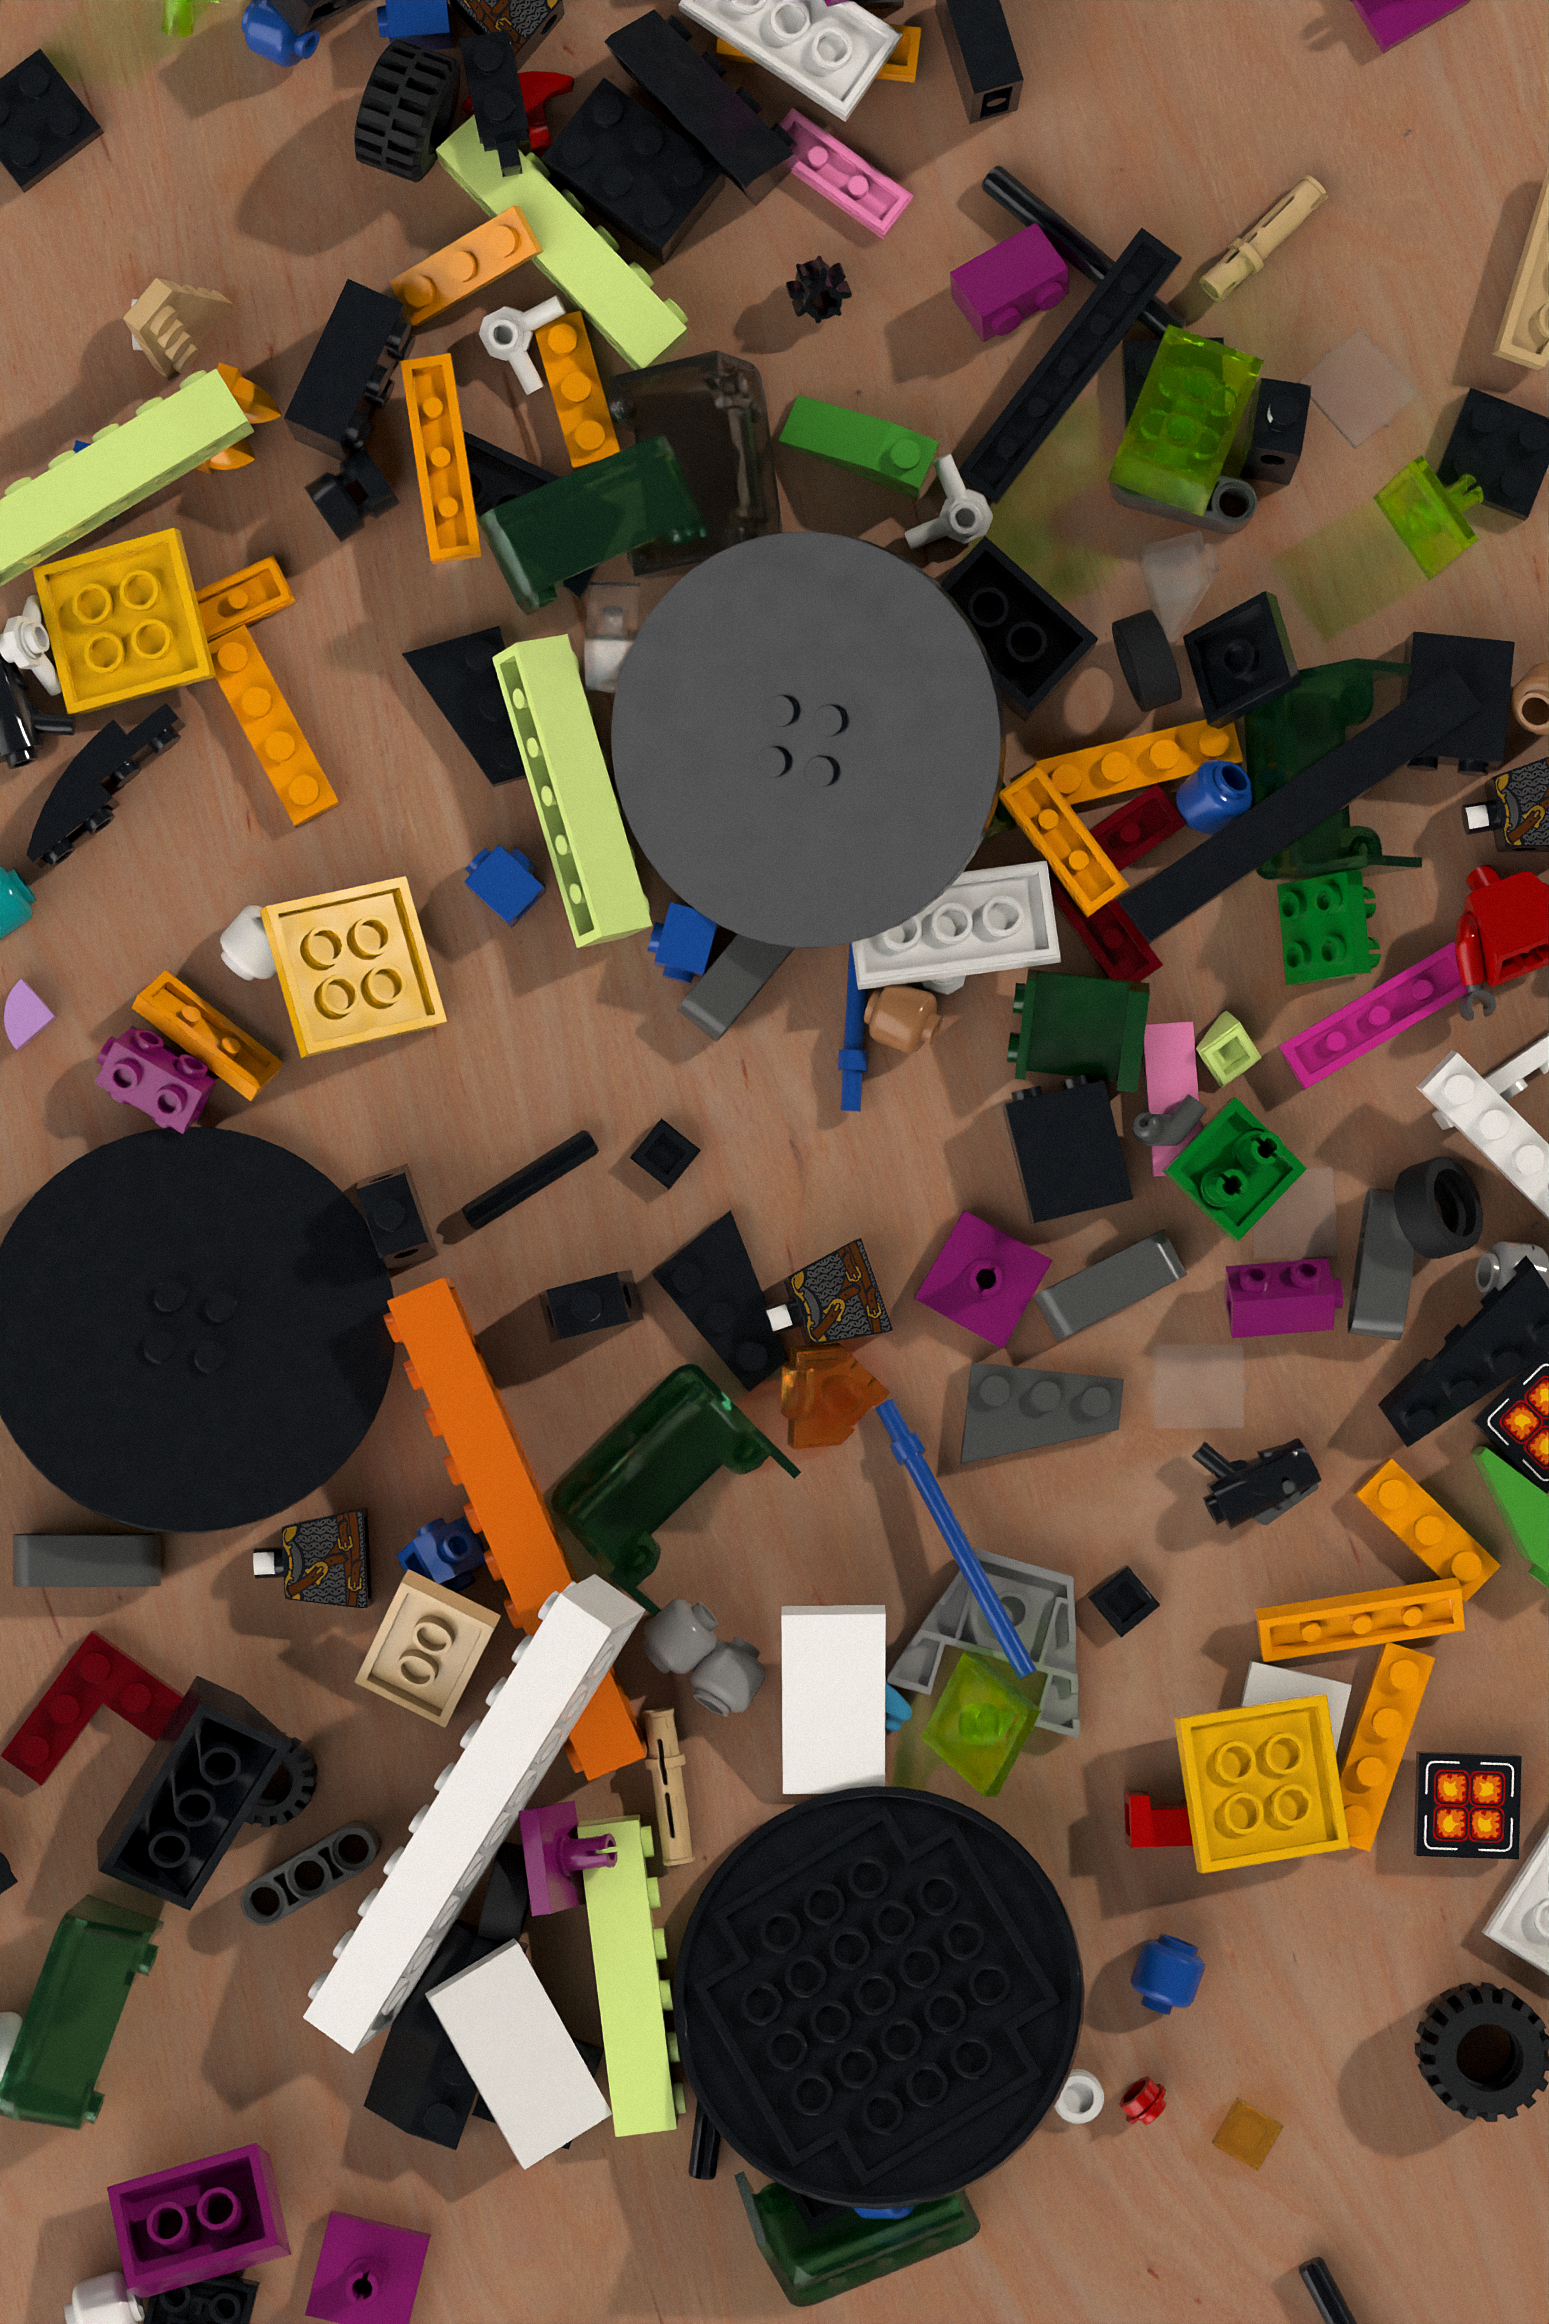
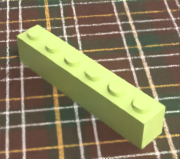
(575, 255)
(117, 470)
(572, 790)
(630, 1982)

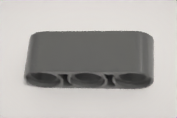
(1213, 517)
(732, 984)
(1380, 1271)
(1110, 1285)
(86, 1559)
(290, 1887)

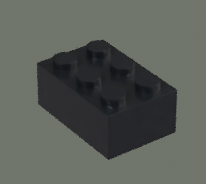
(633, 170)
(350, 372)
(1022, 626)

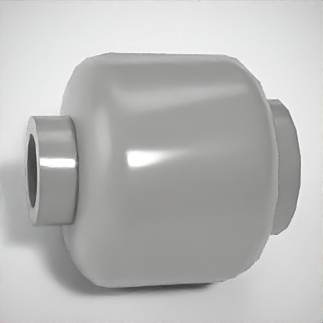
(1497, 1264)
(680, 1636)
(728, 1677)

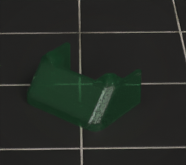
(591, 520)
(1296, 734)
(652, 1468)
(76, 2014)
(851, 2247)

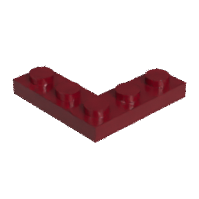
(1108, 931)
(93, 1677)

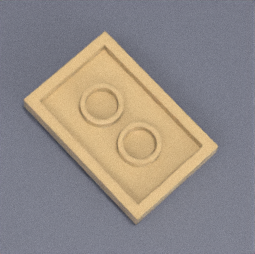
(427, 1648)

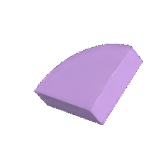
(25, 1015)

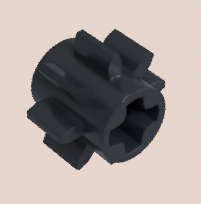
(818, 289)

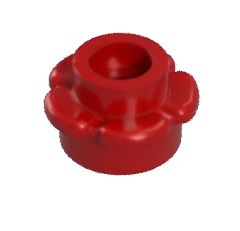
(1143, 2101)

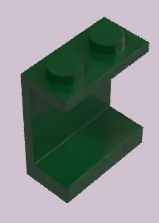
(1080, 1027)

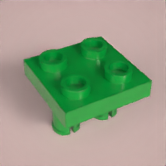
(1326, 928)
(1234, 1169)

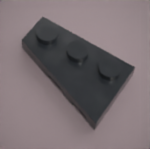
(724, 1301)

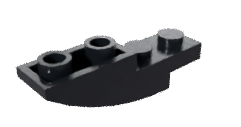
(81, 794)

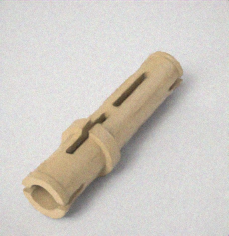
(1248, 253)
(668, 1785)

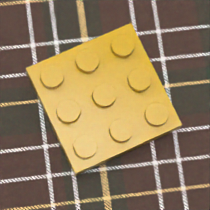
(124, 622)
(353, 966)
(1261, 1783)

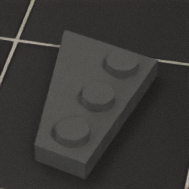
(1034, 1408)

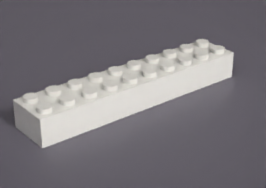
(473, 1810)

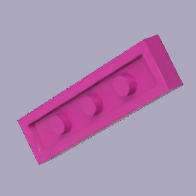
(1374, 1017)

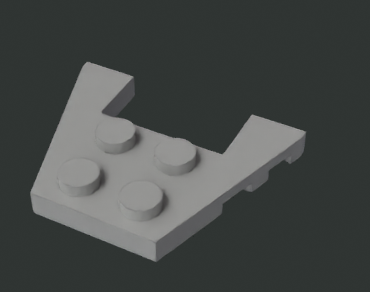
(1043, 1615)

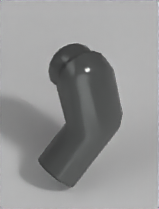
(1168, 1128)

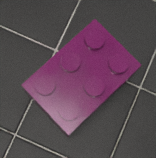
(198, 2221)

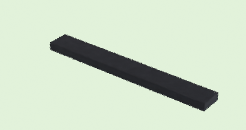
(1300, 806)

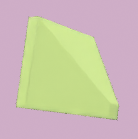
(1227, 1049)

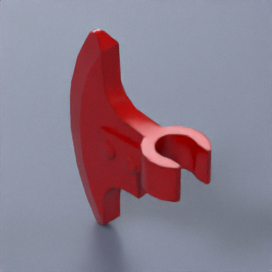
(536, 91)

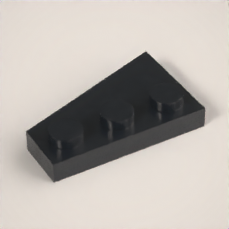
(468, 693)

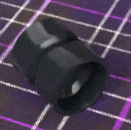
(336, 504)

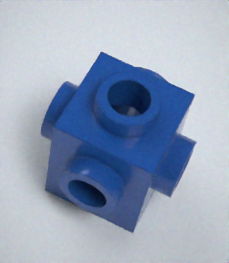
(445, 1554)

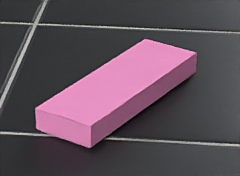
(845, 176)
(1169, 1077)

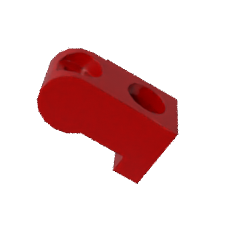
(1155, 1824)

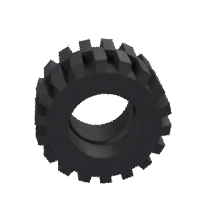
(406, 110)
(1513, 2082)

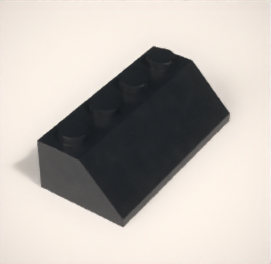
(702, 103)
(191, 1794)
(420, 2075)

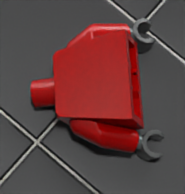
(1500, 933)

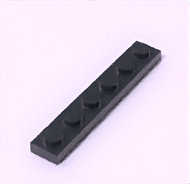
(1069, 366)

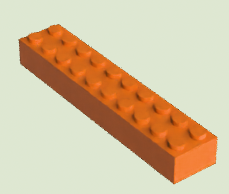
(503, 1498)

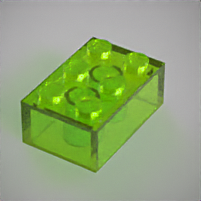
(1185, 420)

